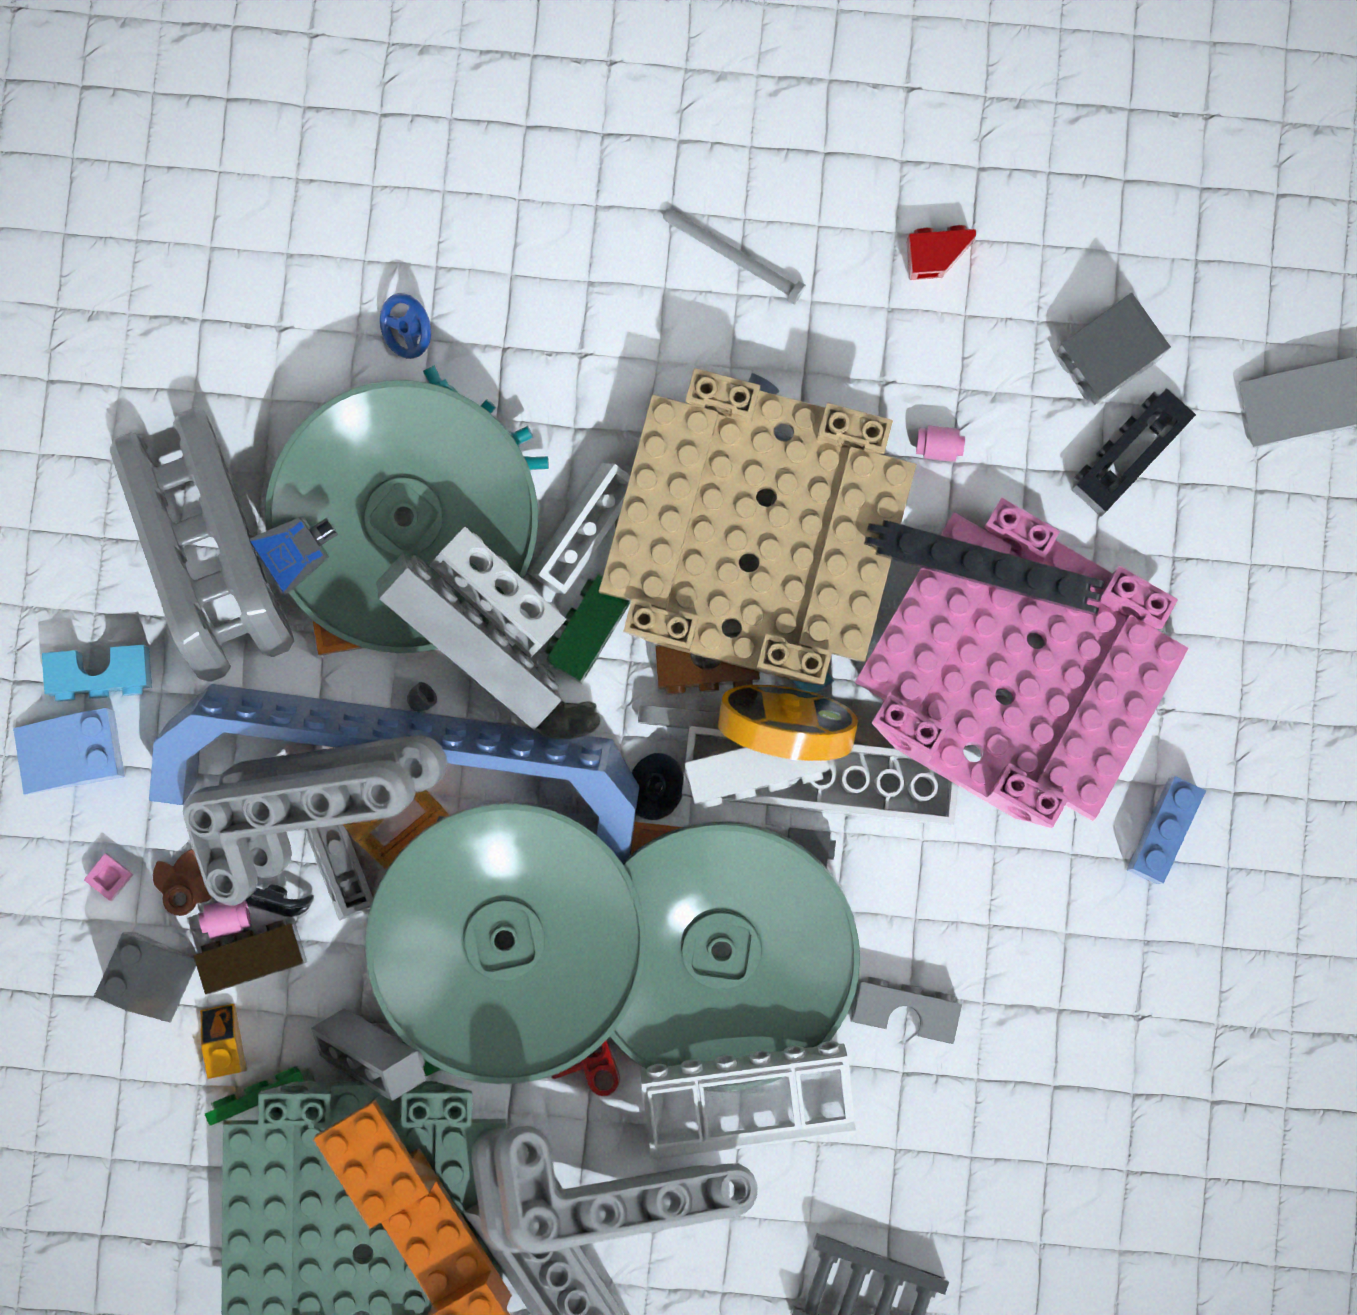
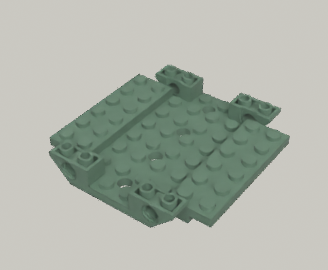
(293, 1223)

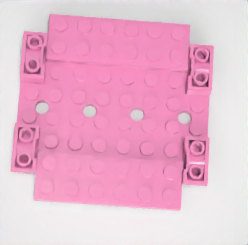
(1073, 701)

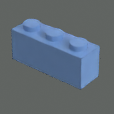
(1166, 830)

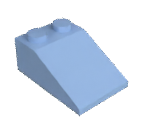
(69, 751)

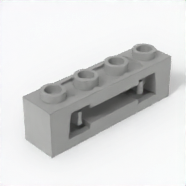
(340, 870)

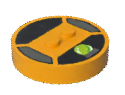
(787, 722)

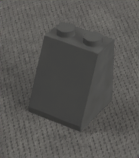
(1113, 349)
(146, 977)

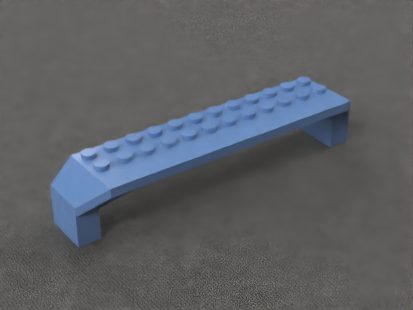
(587, 761)

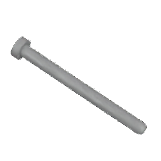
(793, 290)

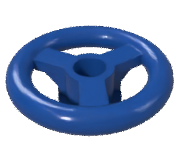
(410, 326)

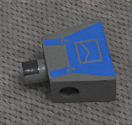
(294, 550)

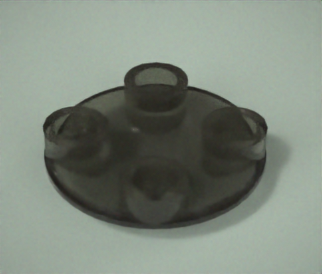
(570, 720)

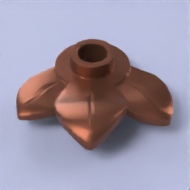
(181, 877)

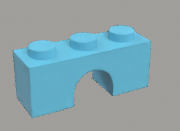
(127, 672)

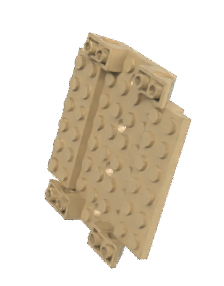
(697, 513)

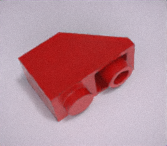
(935, 253)

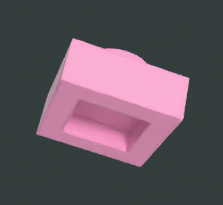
(108, 877)

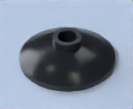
(652, 774)

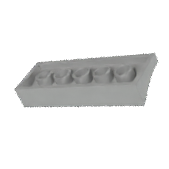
(552, 1280)

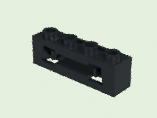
(1169, 411)

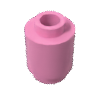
(940, 443)
(224, 919)

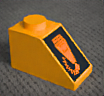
(221, 1041)

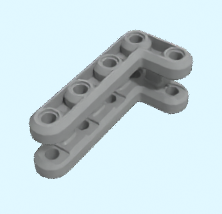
(165, 543)
(245, 819)
(529, 1215)

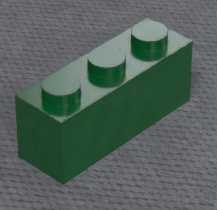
(586, 631)

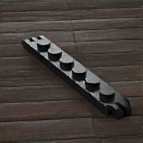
(985, 566)

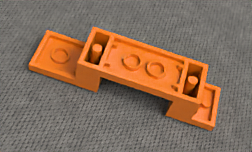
(415, 1212)

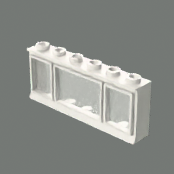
(748, 1100)

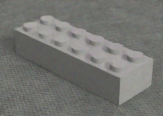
(468, 640)

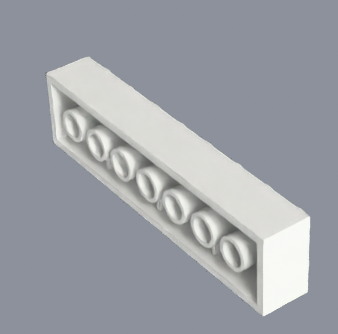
(863, 783)

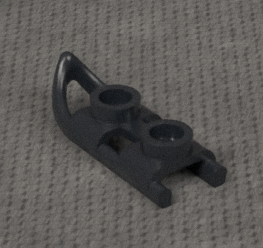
(275, 900)

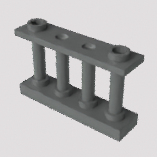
(862, 1262)

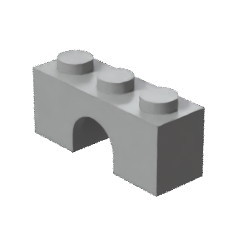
(937, 1015)

